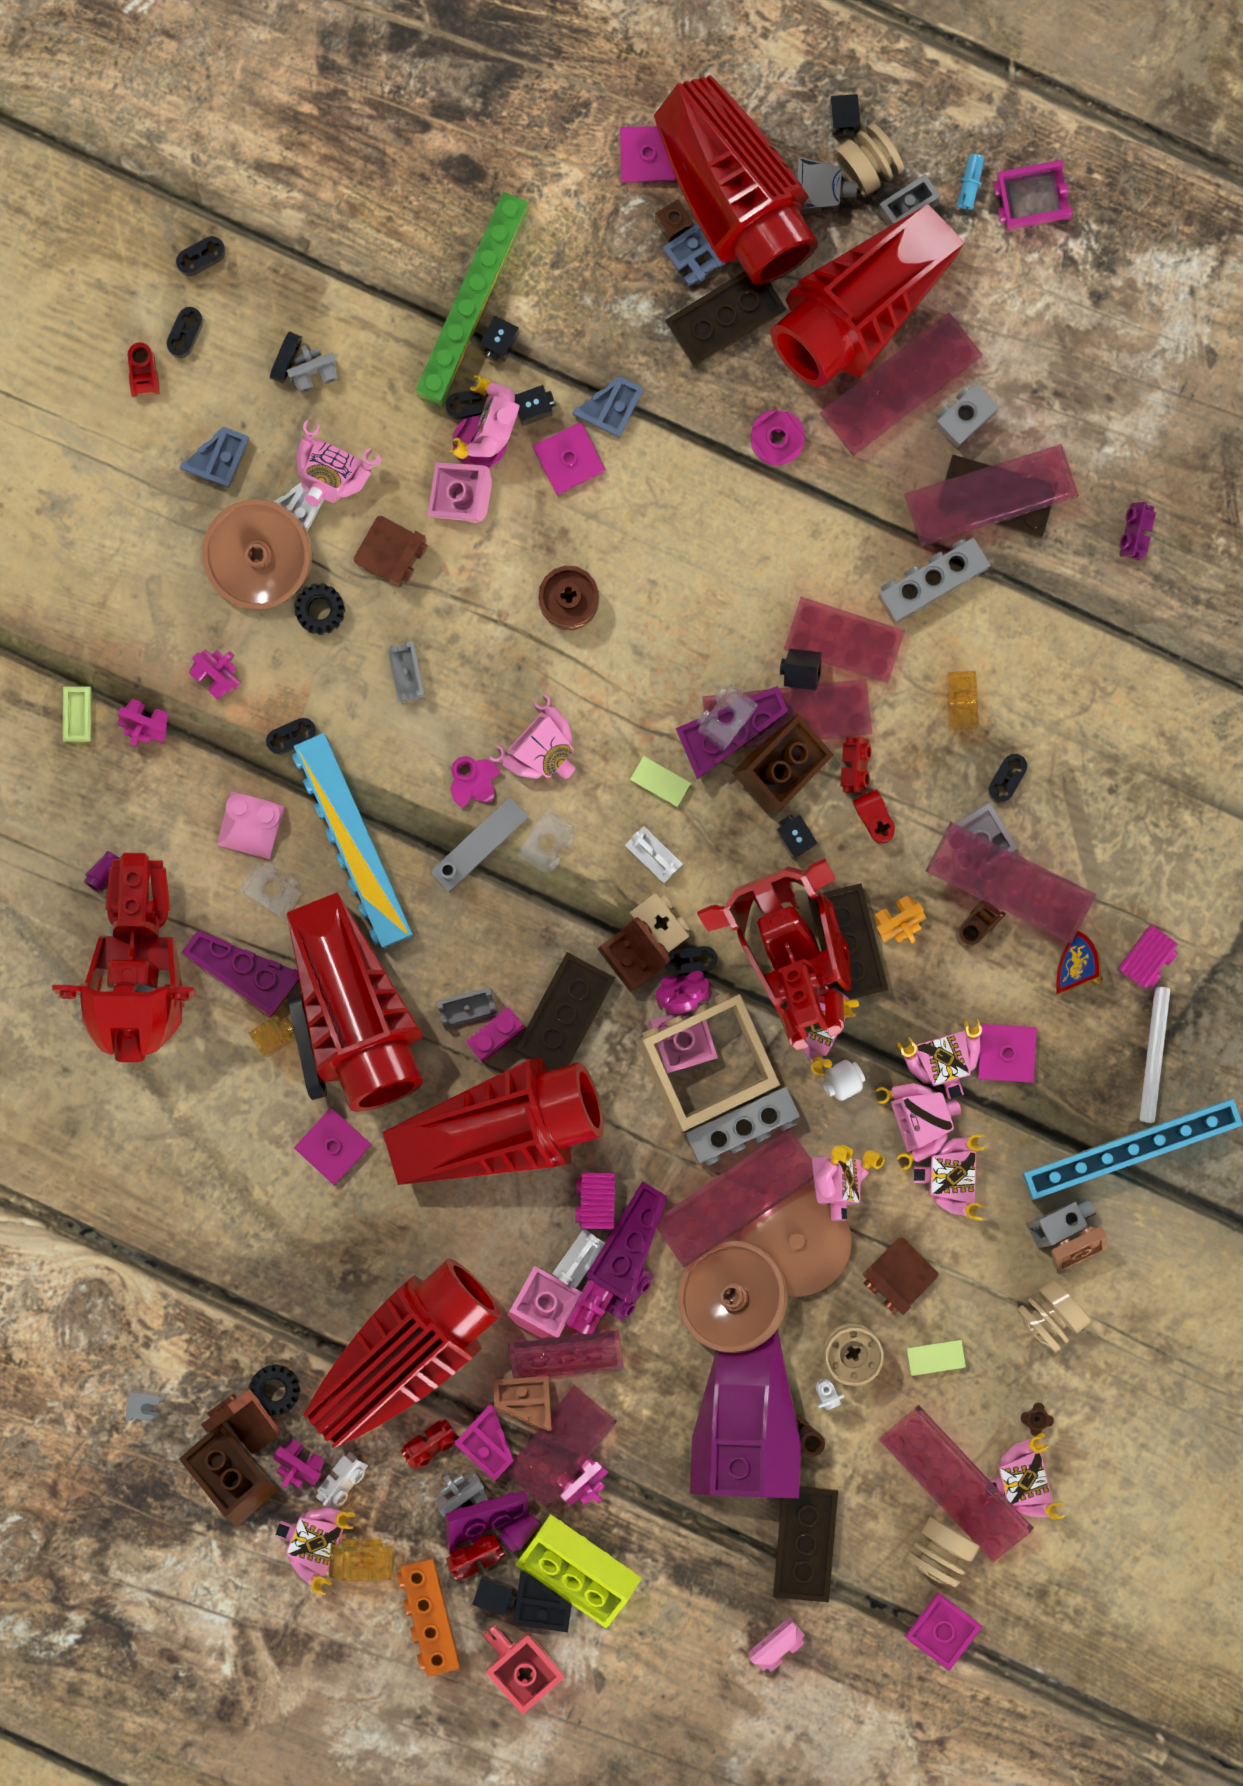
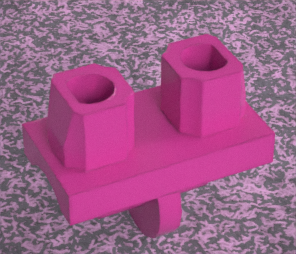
(219, 668)
(141, 727)
(589, 1308)
(288, 1458)
(587, 1485)

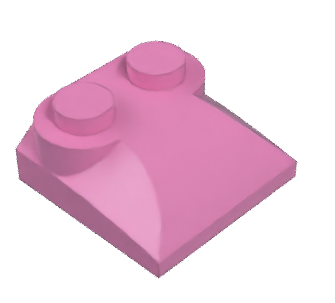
(460, 492)
(250, 825)
(685, 1047)
(543, 1304)
(782, 1639)

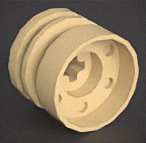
(873, 157)
(1053, 1315)
(849, 1369)
(942, 1552)

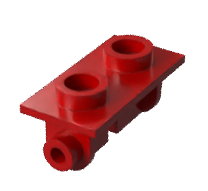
(857, 752)
(420, 1453)
(463, 1561)

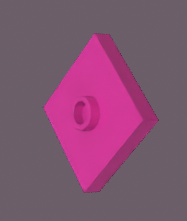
(643, 156)
(569, 458)
(1007, 1053)
(332, 1146)
(943, 1631)

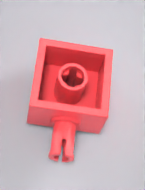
(527, 1654)

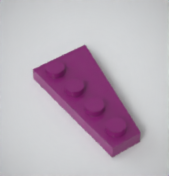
(706, 755)
(250, 976)
(627, 1247)

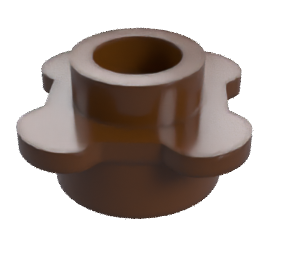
(1029, 1419)

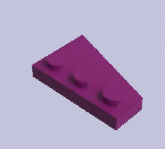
(476, 1519)

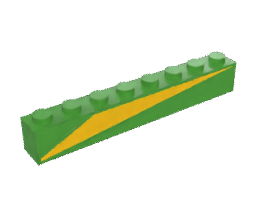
(472, 299)

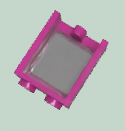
(1032, 195)

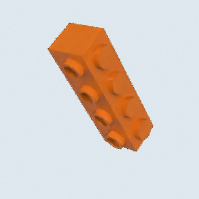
(430, 1617)

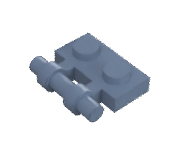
(689, 247)

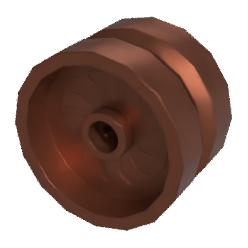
(563, 582)

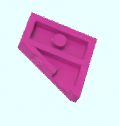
(486, 1444)

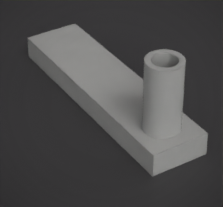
(479, 844)

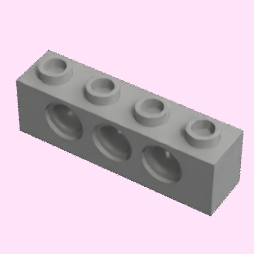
(973, 565)
(779, 1101)

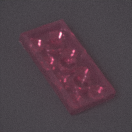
(845, 639)
(566, 1354)
(558, 1454)

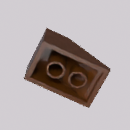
(783, 764)
(228, 1475)

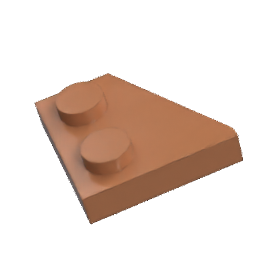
(524, 1400)

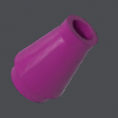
(98, 875)
(519, 1533)

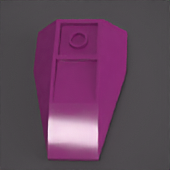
(747, 1427)

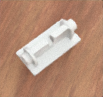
(653, 854)
(579, 1259)
(828, 1396)
(350, 1472)

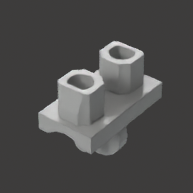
(301, 374)
(459, 1491)

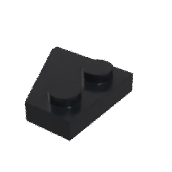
(540, 1606)

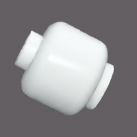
(843, 1080)

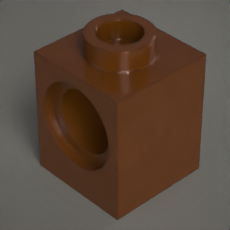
(673, 220)

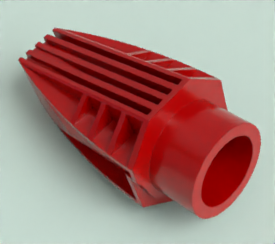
(734, 181)
(863, 297)
(352, 1008)
(500, 1126)
(403, 1352)

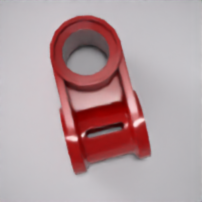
(142, 376)
(874, 812)

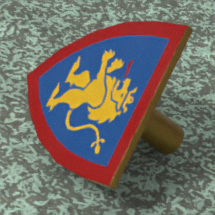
(1078, 964)

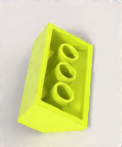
(579, 1571)

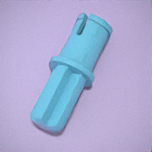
(970, 181)

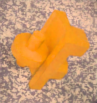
(903, 924)

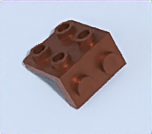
(390, 551)
(634, 954)
(900, 1276)
(247, 1420)

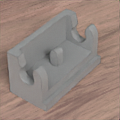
(406, 672)
(467, 1008)
(141, 1404)

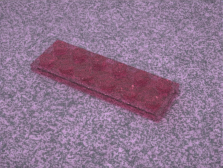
(901, 384)
(991, 495)
(830, 711)
(1010, 882)
(736, 1198)
(956, 1483)

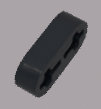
(204, 261)
(179, 329)
(286, 357)
(467, 411)
(288, 730)
(1001, 774)
(692, 966)

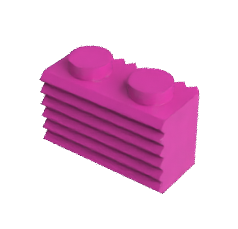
(1148, 957)
(495, 1034)
(597, 1200)

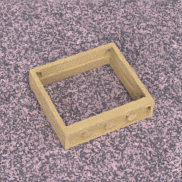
(676, 1024)

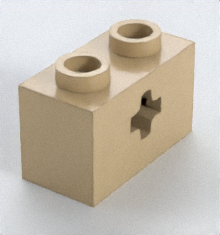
(661, 907)

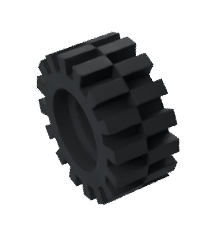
(319, 592)
(287, 1378)

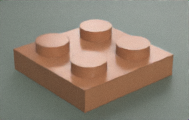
(1072, 1252)

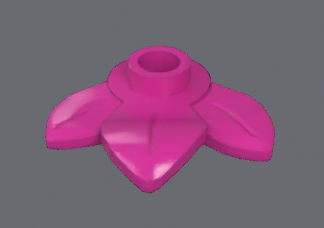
(476, 783)

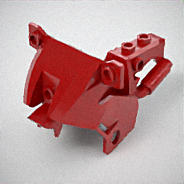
(792, 948)
(125, 1020)

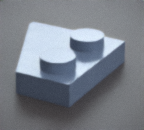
(612, 406)
(218, 458)

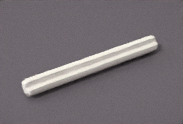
(1154, 1054)

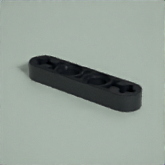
(314, 1084)

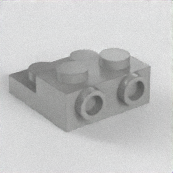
(988, 825)

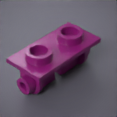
(1138, 518)
(622, 1309)

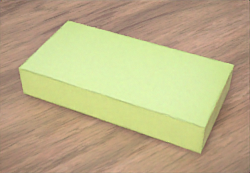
(77, 714)
(660, 781)
(935, 1357)

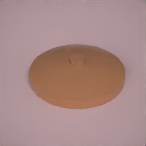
(257, 554)
(802, 1242)
(733, 1297)

